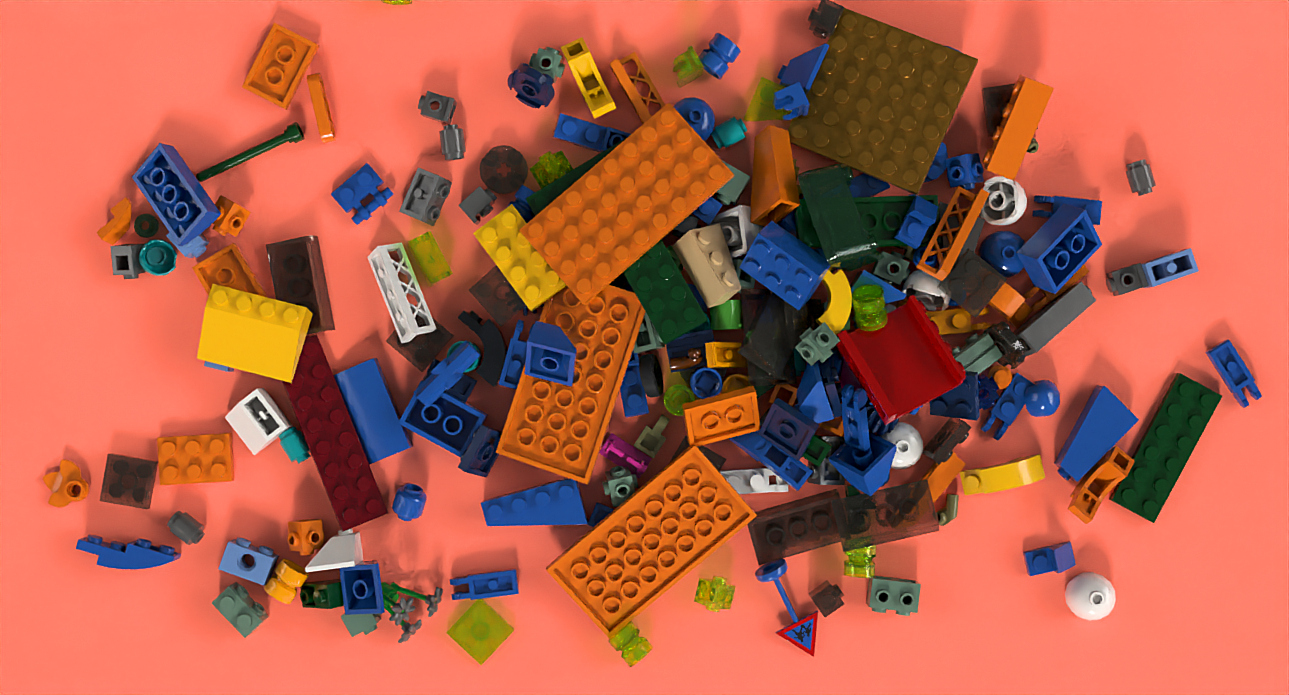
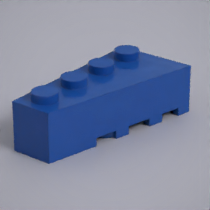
(543, 504)

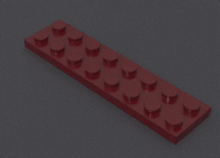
(333, 439)

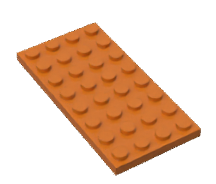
(626, 203)
(563, 424)
(651, 541)

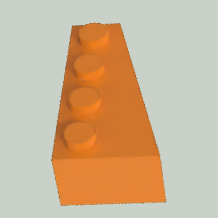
(1017, 127)

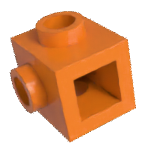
(231, 217)
(305, 535)

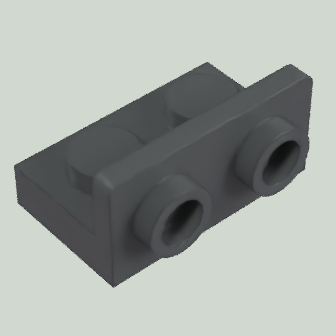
(426, 196)
(827, 473)

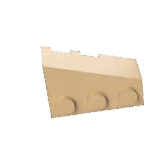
(708, 264)

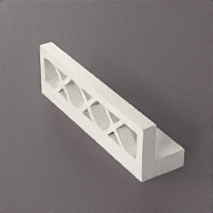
(395, 291)

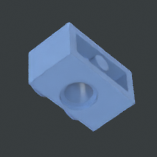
(1169, 267)
(234, 561)

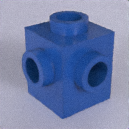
(964, 171)

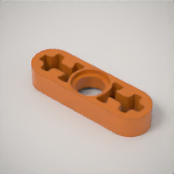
(321, 108)

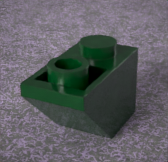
(322, 594)

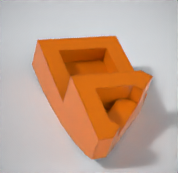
(119, 225)

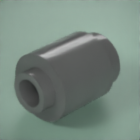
(452, 142)
(1140, 177)
(186, 528)

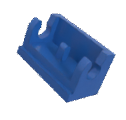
(792, 99)

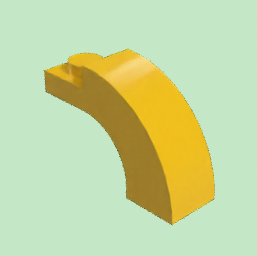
(588, 77)
(839, 301)
(1003, 476)

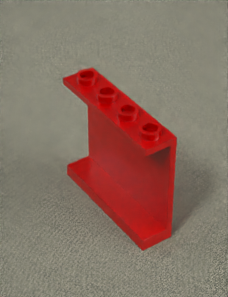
(902, 361)

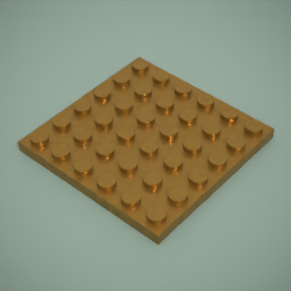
(882, 100)

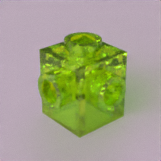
(550, 168)
(715, 593)

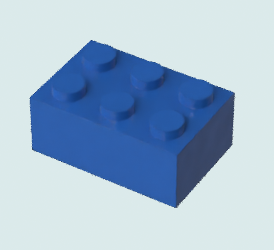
(1059, 248)
(785, 265)
(445, 422)

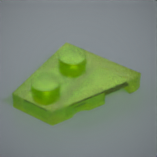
(761, 105)

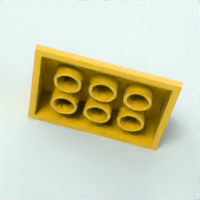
(253, 333)

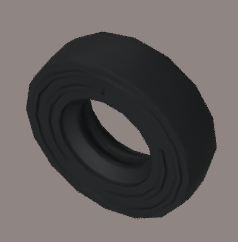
(651, 375)

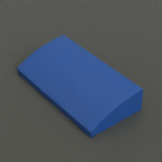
(175, 194)
(372, 410)

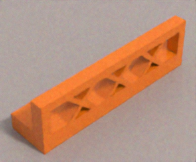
(629, 88)
(961, 232)
(942, 475)

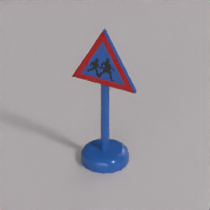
(801, 632)

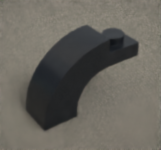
(494, 346)

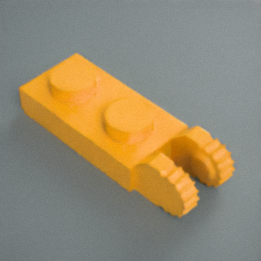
(956, 321)
(724, 355)

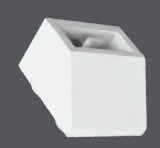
(258, 420)

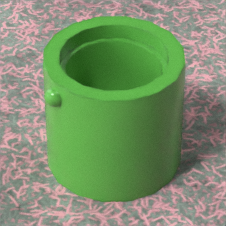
(726, 316)

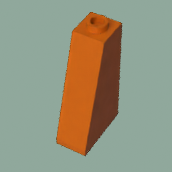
(773, 177)

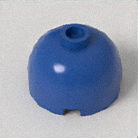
(698, 115)
(1000, 252)

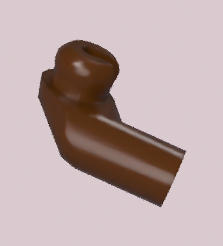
(687, 361)

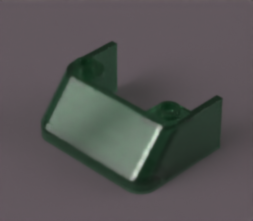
(837, 218)

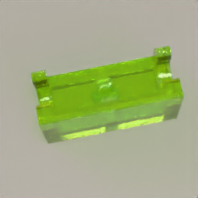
(690, 67)
(429, 258)

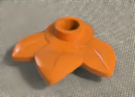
(63, 484)

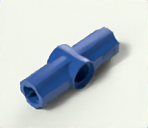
(447, 373)

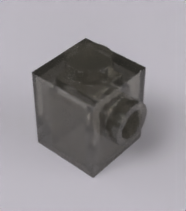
(825, 18)
(827, 598)

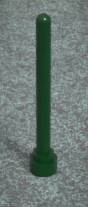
(292, 134)

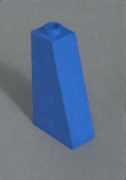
(1094, 433)

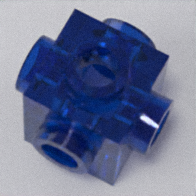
(988, 393)

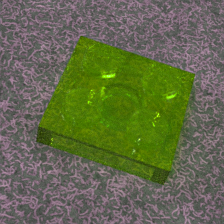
(480, 631)

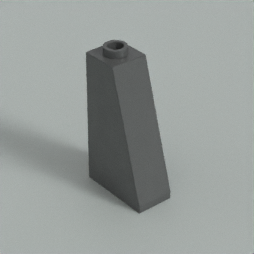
(1054, 317)

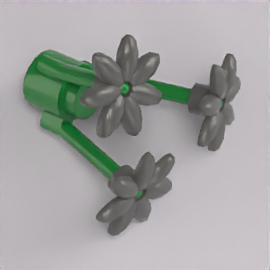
(400, 610)

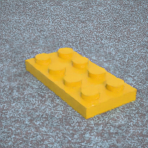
(518, 259)

